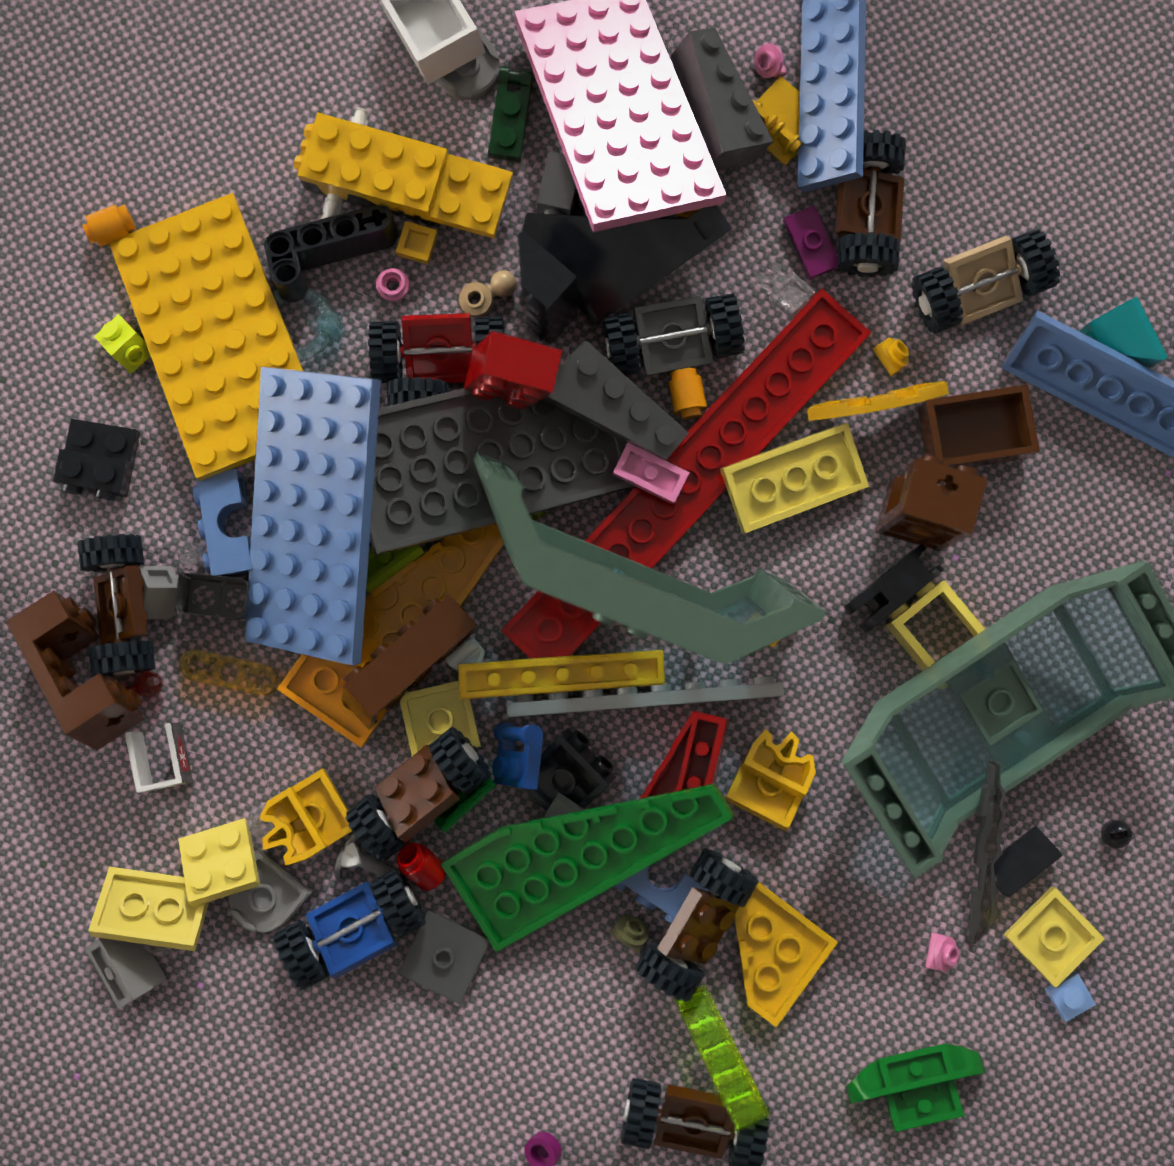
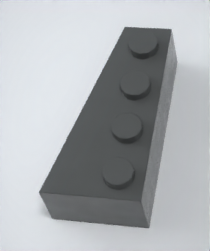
(719, 101)

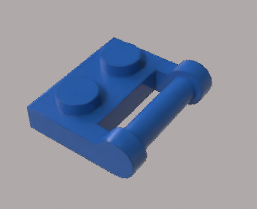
(517, 767)

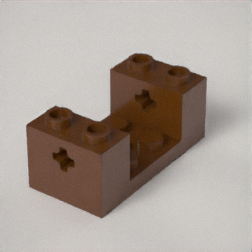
(929, 512)
(47, 637)

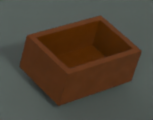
(979, 427)

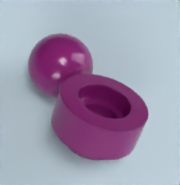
(543, 1150)

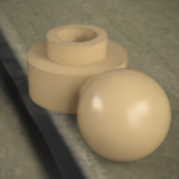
(502, 284)

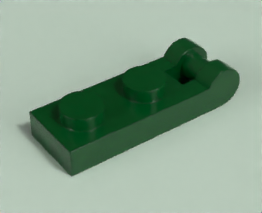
(510, 114)

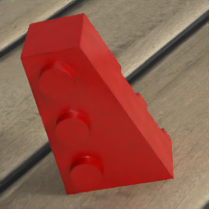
(692, 757)

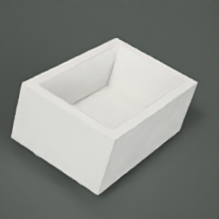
(435, 34)

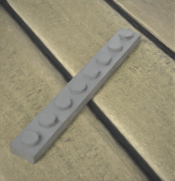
(659, 696)

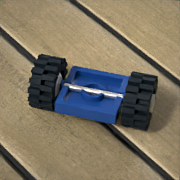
(349, 930)

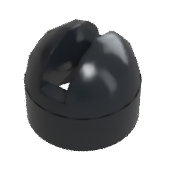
(1116, 826)

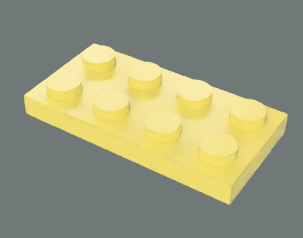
(794, 477)

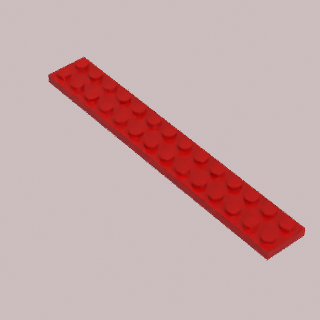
(728, 432)

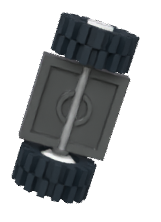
(674, 334)

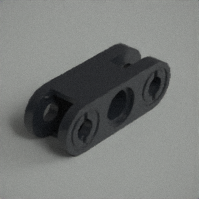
(893, 588)

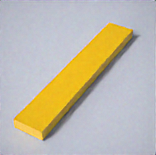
(560, 674)

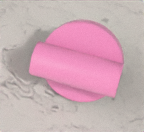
(769, 61)
(941, 952)

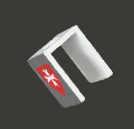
(140, 762)

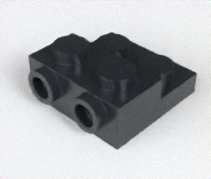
(97, 459)
(571, 770)

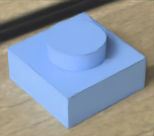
(1070, 997)

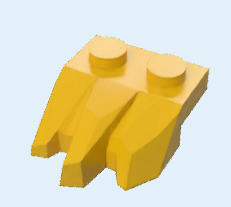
(772, 780)
(306, 818)

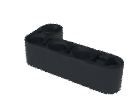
(368, 232)

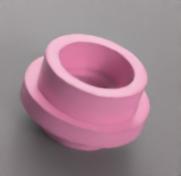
(388, 276)

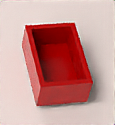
(512, 370)

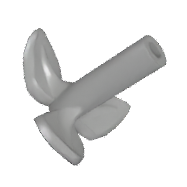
(353, 857)

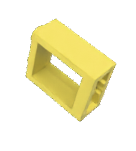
(925, 596)

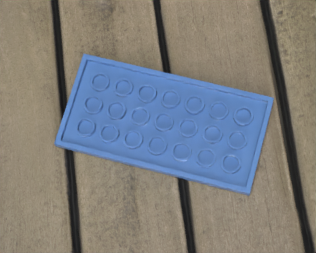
(312, 512)

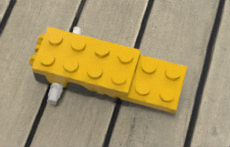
(404, 174)

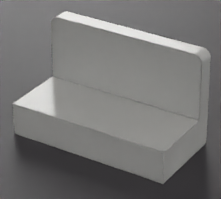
(125, 969)

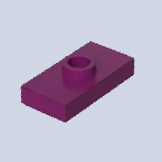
(811, 242)

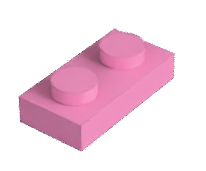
(650, 473)

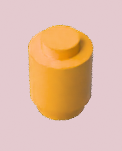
(108, 225)
(687, 393)

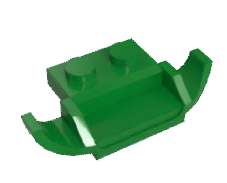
(918, 1084)

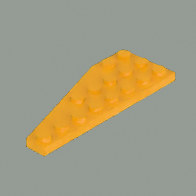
(446, 569)

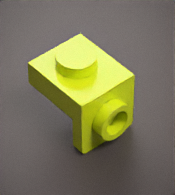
(123, 343)

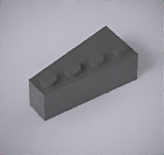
(608, 400)

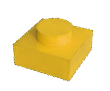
(416, 242)

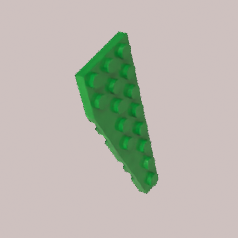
(555, 863)

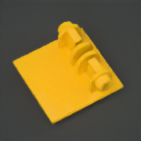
(780, 114)

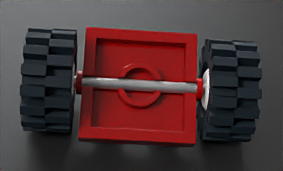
(432, 346)

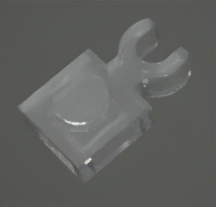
(786, 292)

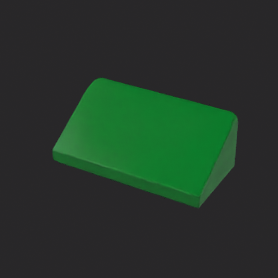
(463, 805)

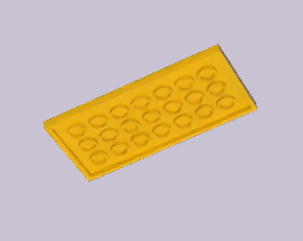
(206, 326)

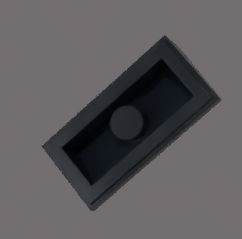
(1024, 861)

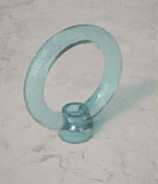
(329, 325)

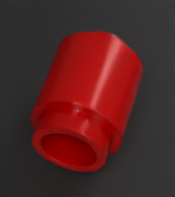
(421, 866)

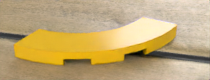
(893, 399)

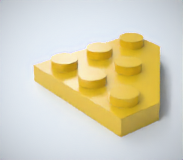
(777, 953)

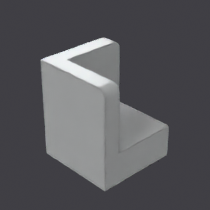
(159, 591)

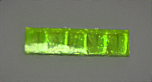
(722, 1059)

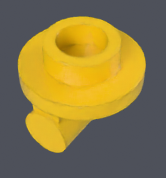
(892, 355)

